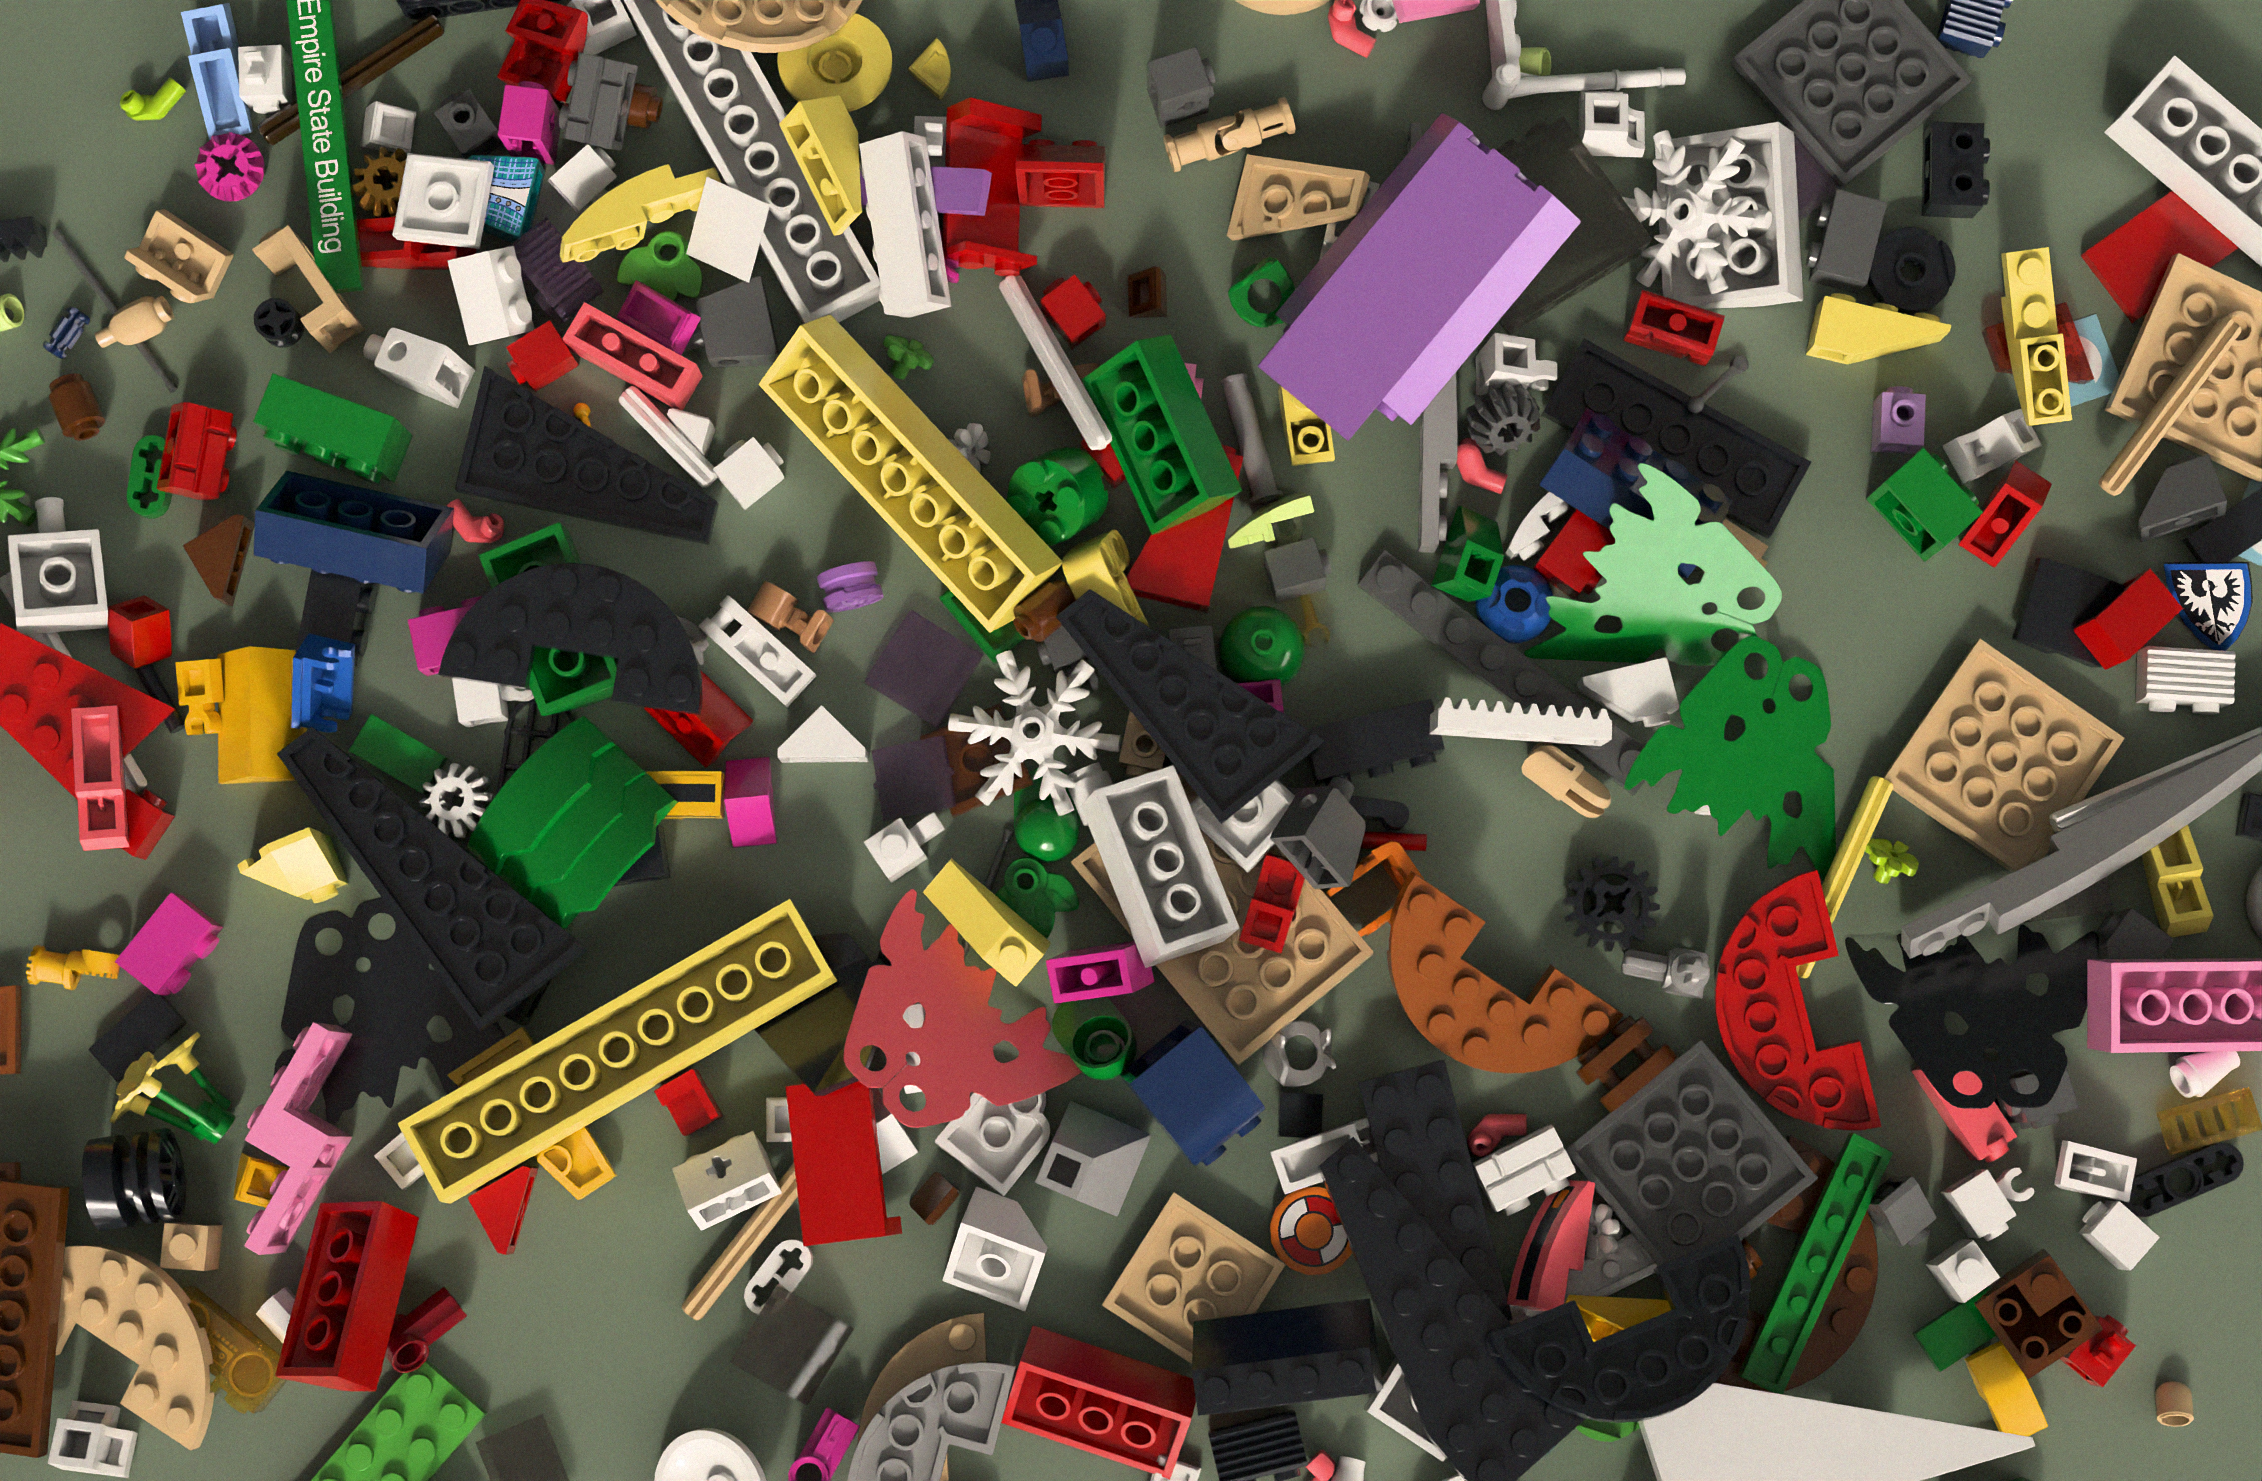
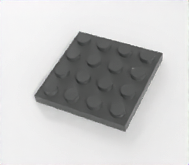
(1850, 78)
(1690, 1160)

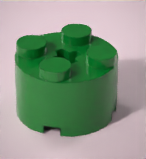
(1058, 493)

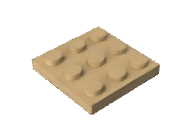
(1190, 1273)

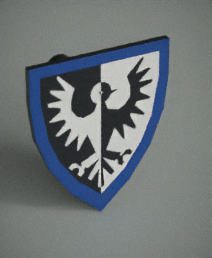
(2213, 599)

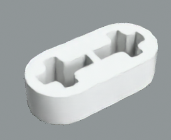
(770, 1270)

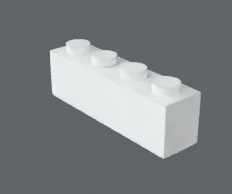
(904, 225)

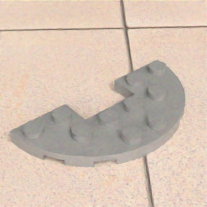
(945, 1407)

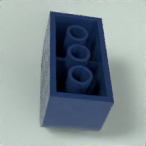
(1194, 1093)

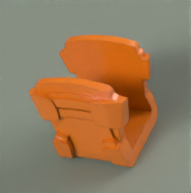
(1396, 864)

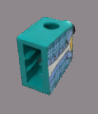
(512, 195)

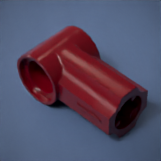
(420, 1328)

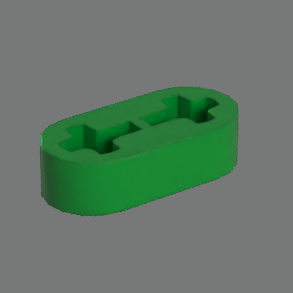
(140, 479)

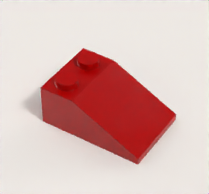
(1061, 174)

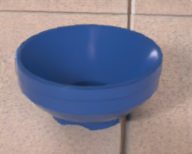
(1511, 625)

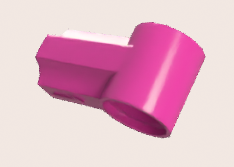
(826, 1444)

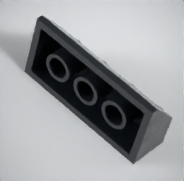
(1285, 1357)

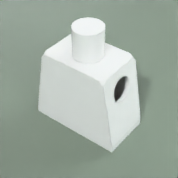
(420, 365)

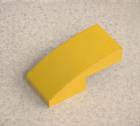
(2005, 1391)

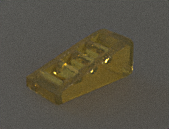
(2245, 1108)

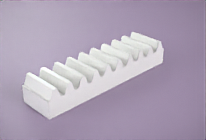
(1521, 725)

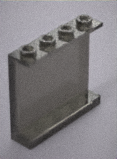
(1598, 245)

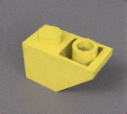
(1305, 433)

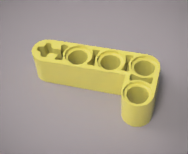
(1100, 567)

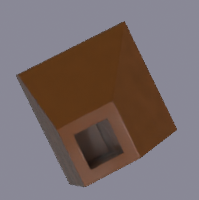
(2037, 1313)

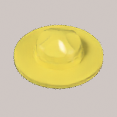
(847, 64)

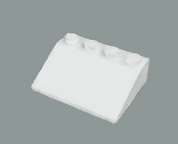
(1766, 262)

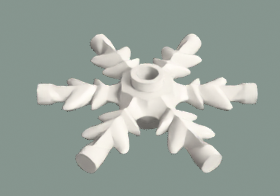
(1701, 209)
(1038, 748)

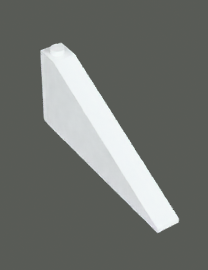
(1780, 1437)

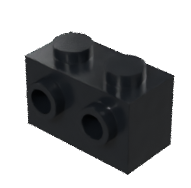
(1954, 169)

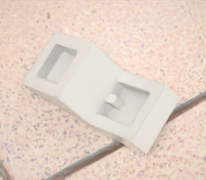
(1991, 446)

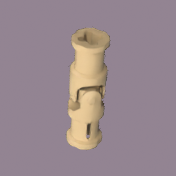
(1237, 131)

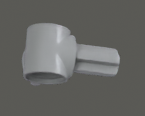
(1680, 971)

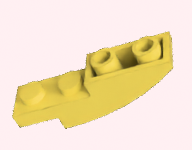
(623, 212)
(2033, 337)

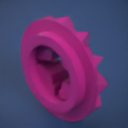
(248, 161)

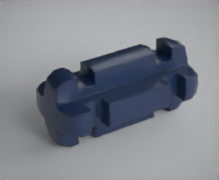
(66, 332)

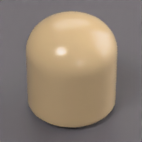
(2174, 1404)

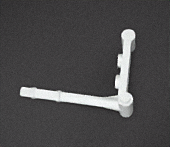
(1511, 83)

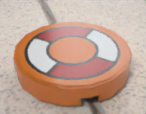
(1309, 1232)

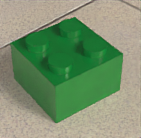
(1925, 504)

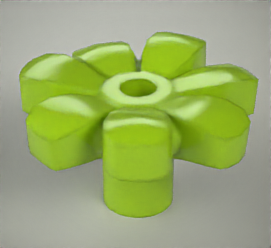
(1890, 859)

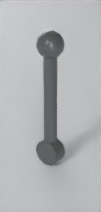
(1737, 366)

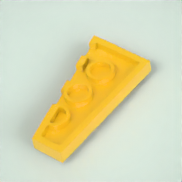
(573, 1161)

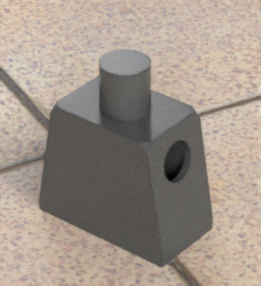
(736, 327)
(1322, 834)

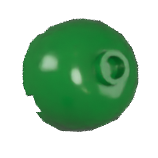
(1261, 646)

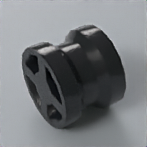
(271, 317)

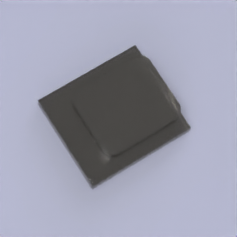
(522, 1453)

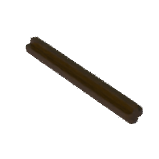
(361, 72)

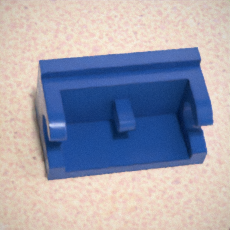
(322, 683)

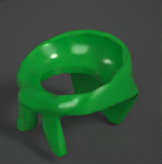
(1269, 269)

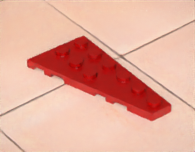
(43, 687)

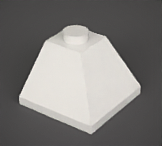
(996, 1251)

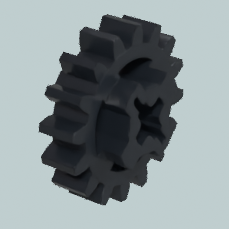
(1598, 887)

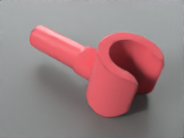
(1321, 1466)

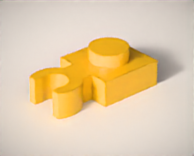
(200, 688)

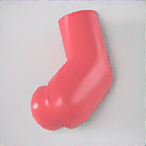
(1474, 470)
(476, 528)
(1492, 1129)

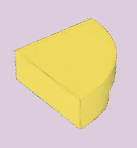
(933, 69)

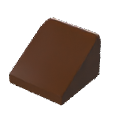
(934, 1198)

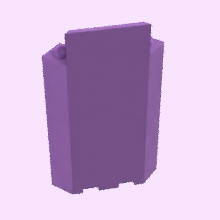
(1415, 281)

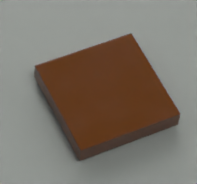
(970, 760)

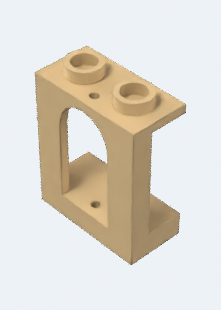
(332, 321)

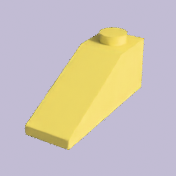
(828, 155)
(987, 923)

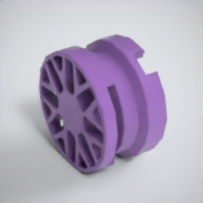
(850, 586)

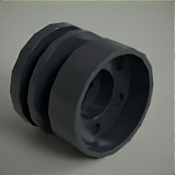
(133, 1179)

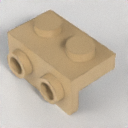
(180, 258)

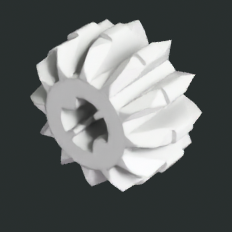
(462, 783)

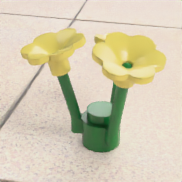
(205, 1121)

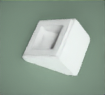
(387, 127)
(695, 428)

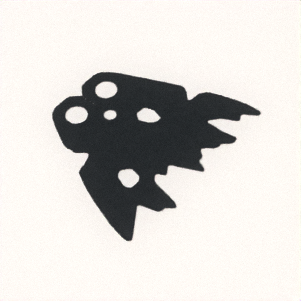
(1992, 1004)
(389, 1009)

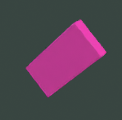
(658, 317)

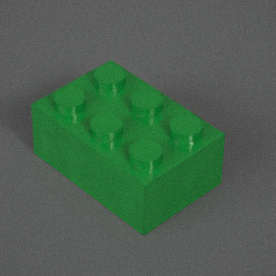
(332, 430)

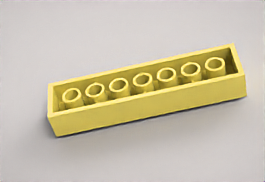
(909, 471)

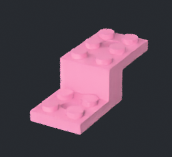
(297, 1137)

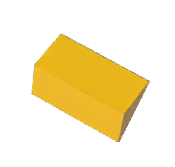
(255, 715)

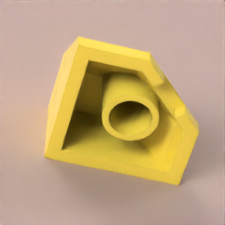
(299, 865)

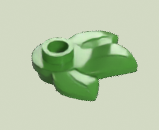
(663, 275)

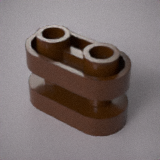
(1598, 1062)

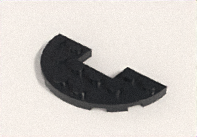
(583, 613)
(1645, 1366)

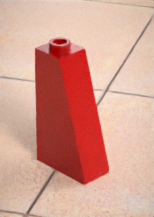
(1184, 560)

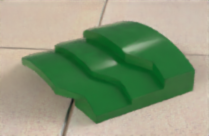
(571, 821)

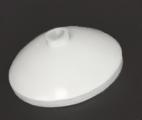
(708, 1456)

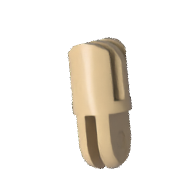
(1566, 780)

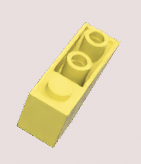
(1859, 332)

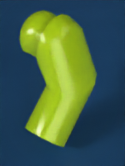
(152, 106)

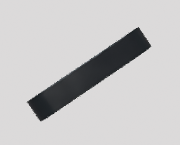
(2214, 1178)

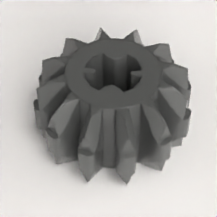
(1503, 418)

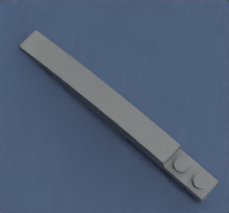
(1436, 445)
(2088, 851)

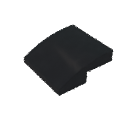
(2057, 603)

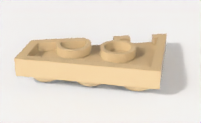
(1293, 195)

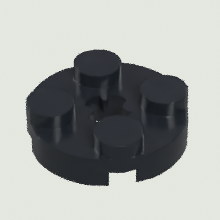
(1929, 286)

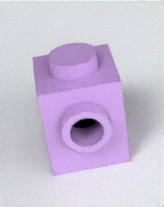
(1898, 421)

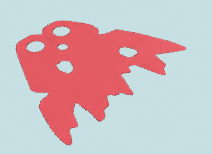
(956, 1031)

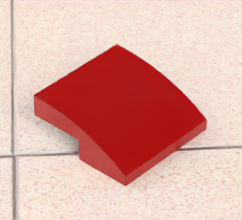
(544, 45)

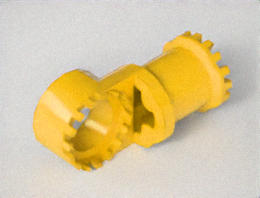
(68, 968)

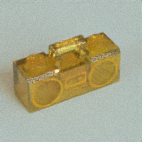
(241, 1359)

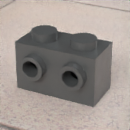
(2039, 1117)

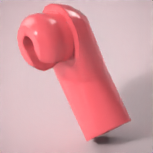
(1345, 30)

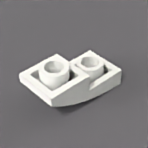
(1533, 530)

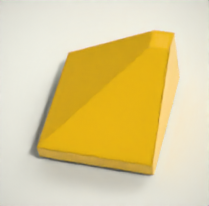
(255, 1179)

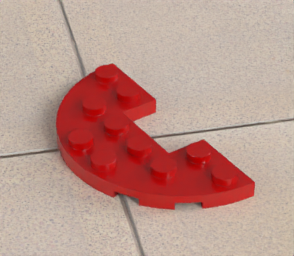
(1766, 1017)

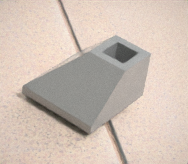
(1093, 1158)

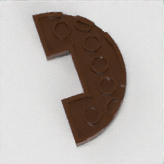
(1848, 1299)

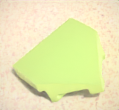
(1259, 526)

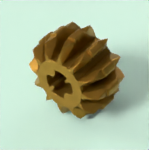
(373, 179)

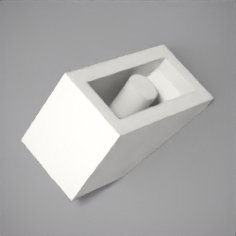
(1635, 691)

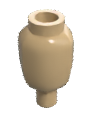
(136, 322)

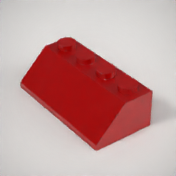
(348, 1295)
(1100, 1401)

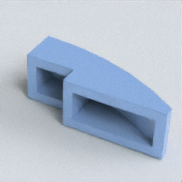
(216, 69)

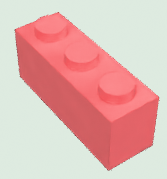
(632, 357)

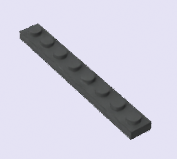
(1489, 657)

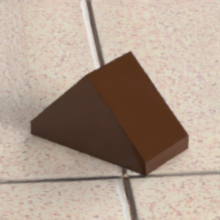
(221, 556)

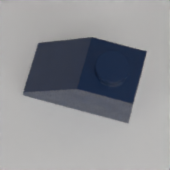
(1042, 39)

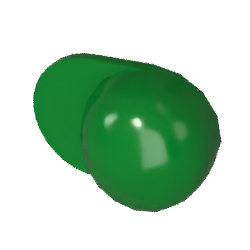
(1038, 826)
(1095, 1037)

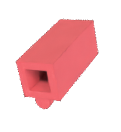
(1978, 1131)

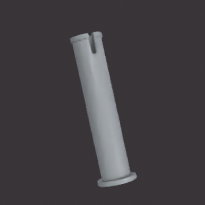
(1250, 439)

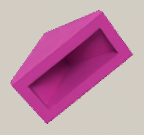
(750, 802)

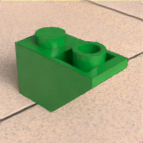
(1470, 557)

